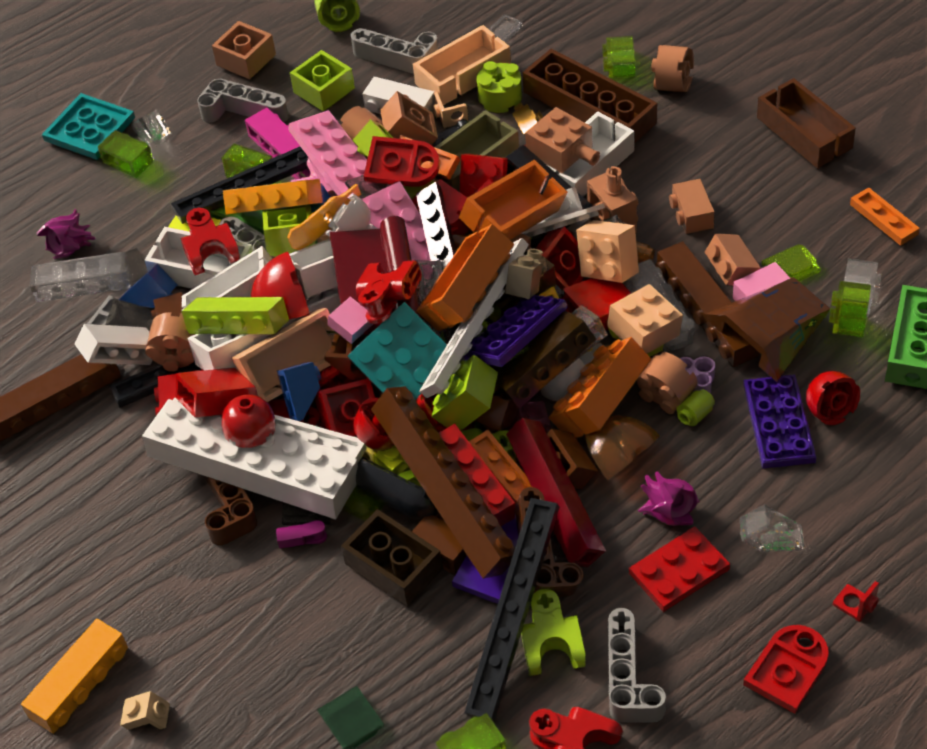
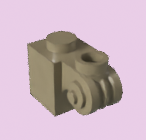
(525, 274)

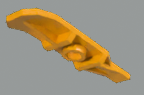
(316, 224)

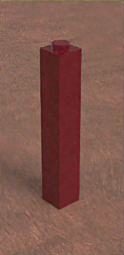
(548, 475)

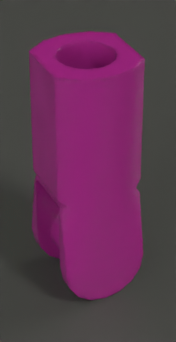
(297, 535)

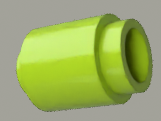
(695, 407)

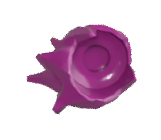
(65, 235)
(669, 500)

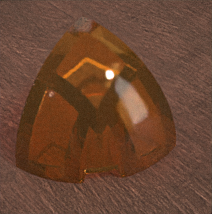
(619, 443)

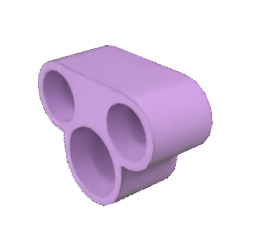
(704, 378)

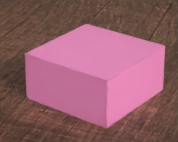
(349, 320)

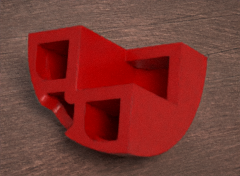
(280, 280)

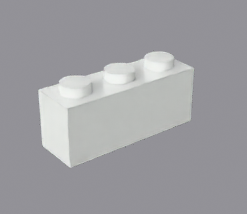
(381, 90)
(113, 344)

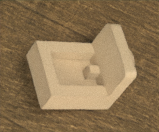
(144, 710)

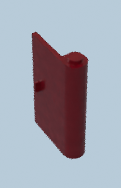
(358, 248)

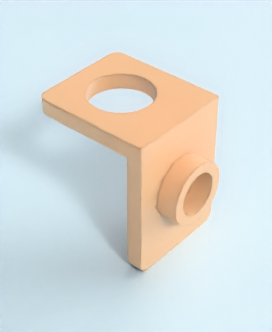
(445, 114)

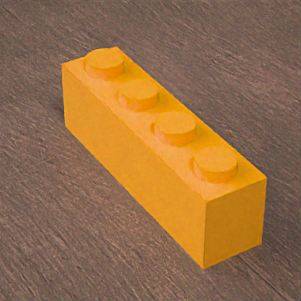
(272, 196)
(75, 676)

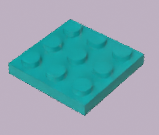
(87, 124)
(399, 352)

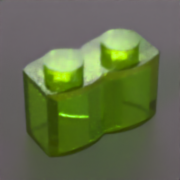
(620, 56)

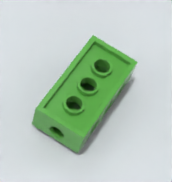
(905, 362)

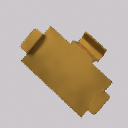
(525, 117)

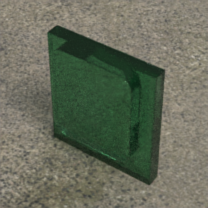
(351, 718)

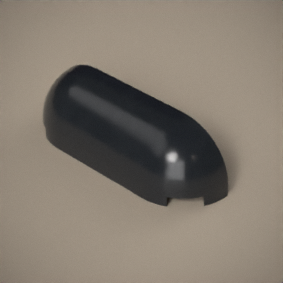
(393, 490)

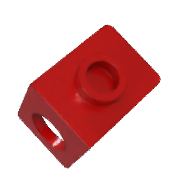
(867, 603)

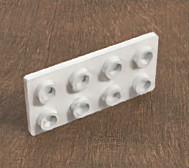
(569, 213)

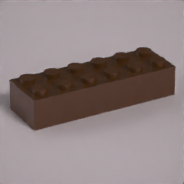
(583, 92)

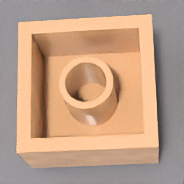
(607, 251)
(645, 318)

